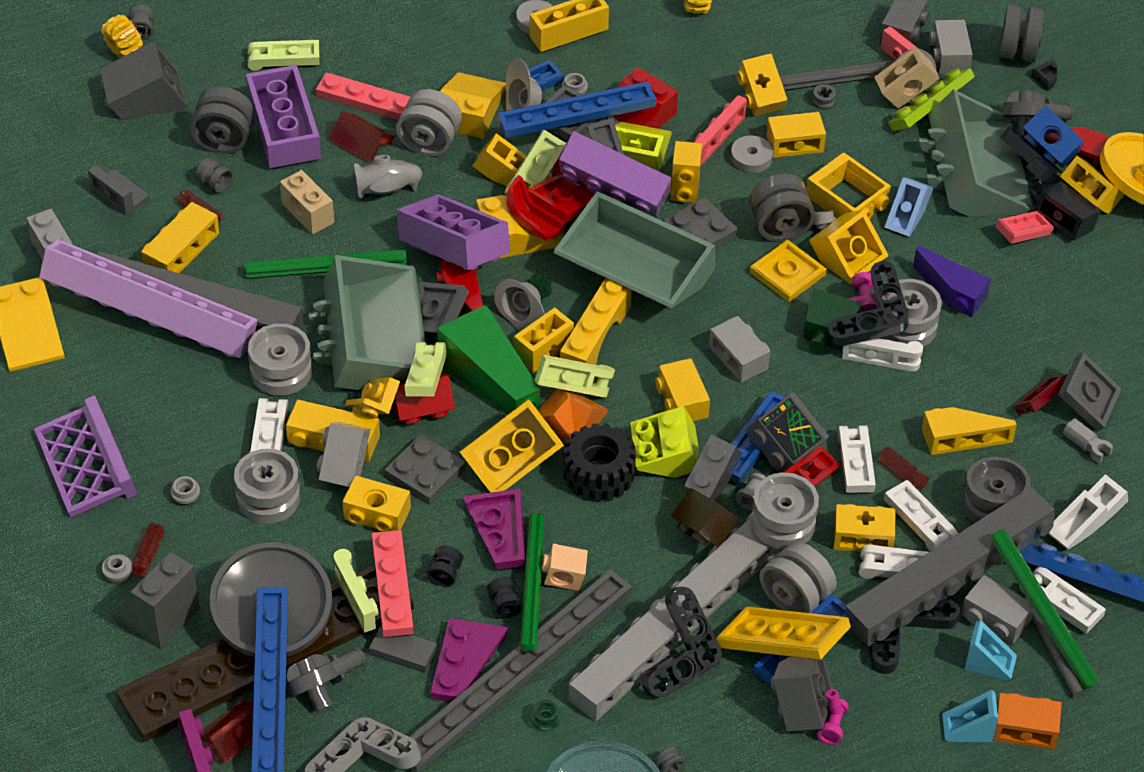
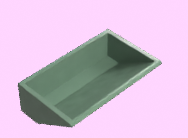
(975, 164)
(638, 251)
(369, 319)

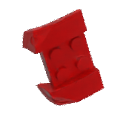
(548, 204)

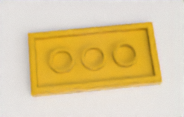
(783, 632)

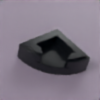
(1046, 74)

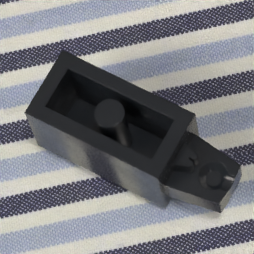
(1064, 208)

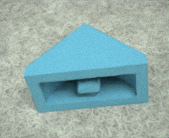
(989, 654)
(972, 720)

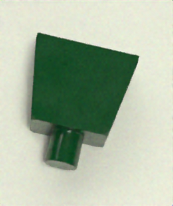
(821, 312)

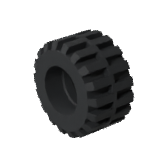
(594, 479)

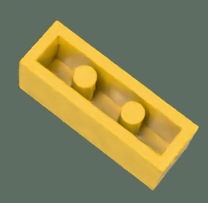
(568, 22)
(182, 239)
(310, 420)

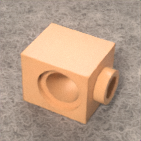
(564, 567)

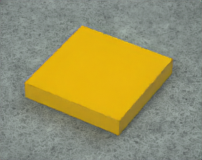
(788, 270)

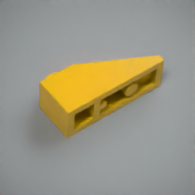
(500, 161)
(961, 429)

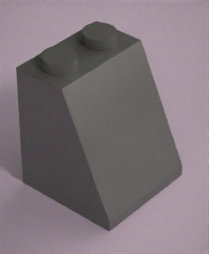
(142, 84)
(161, 601)

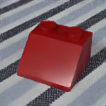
(665, 101)
(412, 407)

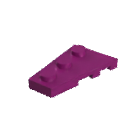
(500, 525)
(463, 656)
(192, 729)

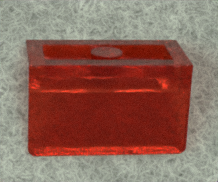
(359, 135)
(231, 731)

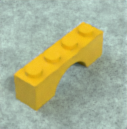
(606, 308)

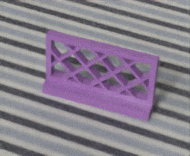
(109, 454)

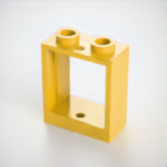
(847, 168)

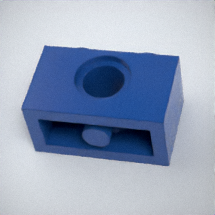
(1048, 122)

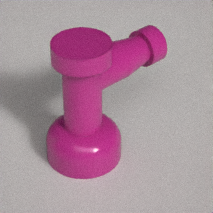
(863, 283)
(831, 731)

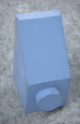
(908, 206)

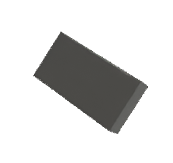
(404, 650)

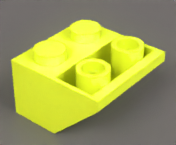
(644, 143)
(666, 443)

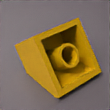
(849, 245)

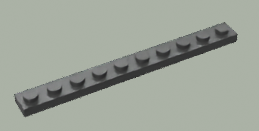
(518, 667)

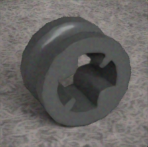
(827, 91)
(670, 760)

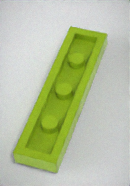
(927, 101)

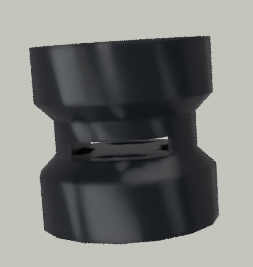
(443, 569)
(503, 593)

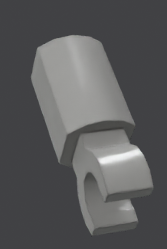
(1087, 440)

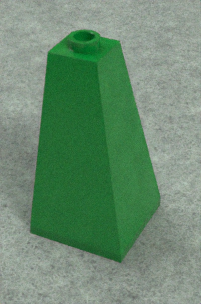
(486, 360)

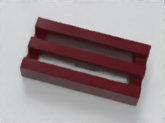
(1040, 395)

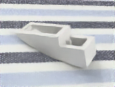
(1088, 512)

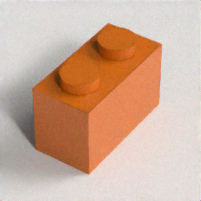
(1027, 721)

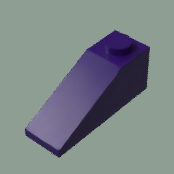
(956, 284)

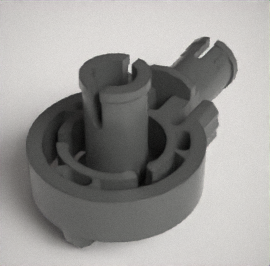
(1028, 103)
(317, 669)

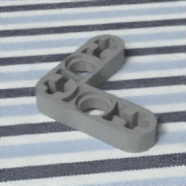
(361, 737)

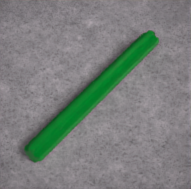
(315, 264)
(532, 582)
(1044, 609)

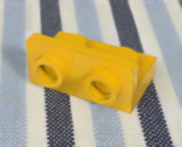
(375, 397)

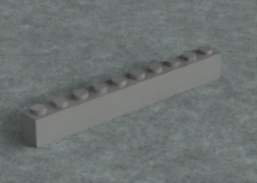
(655, 634)

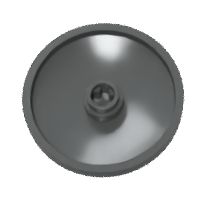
(270, 565)

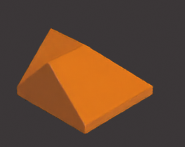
(568, 411)

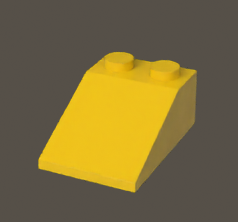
(477, 100)
(520, 238)
(28, 325)
(511, 448)

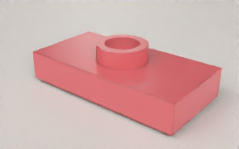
(894, 43)
(1024, 227)

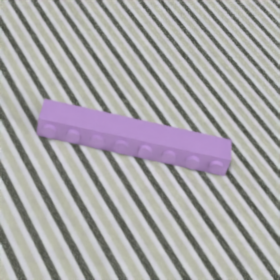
(148, 298)

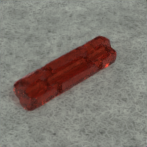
(187, 197)
(903, 468)
(147, 549)

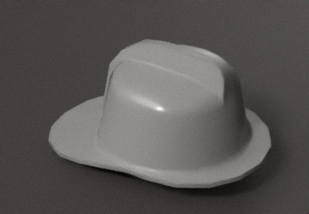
(520, 87)
(518, 302)

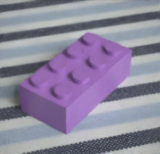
(283, 116)
(614, 174)
(453, 231)

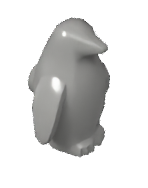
(385, 176)

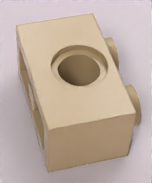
(907, 77)
(307, 202)

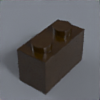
(703, 518)

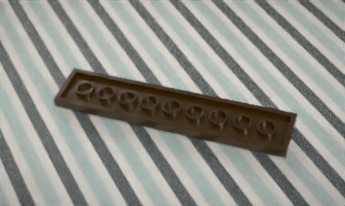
(223, 673)

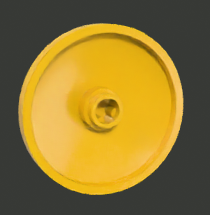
(1124, 163)

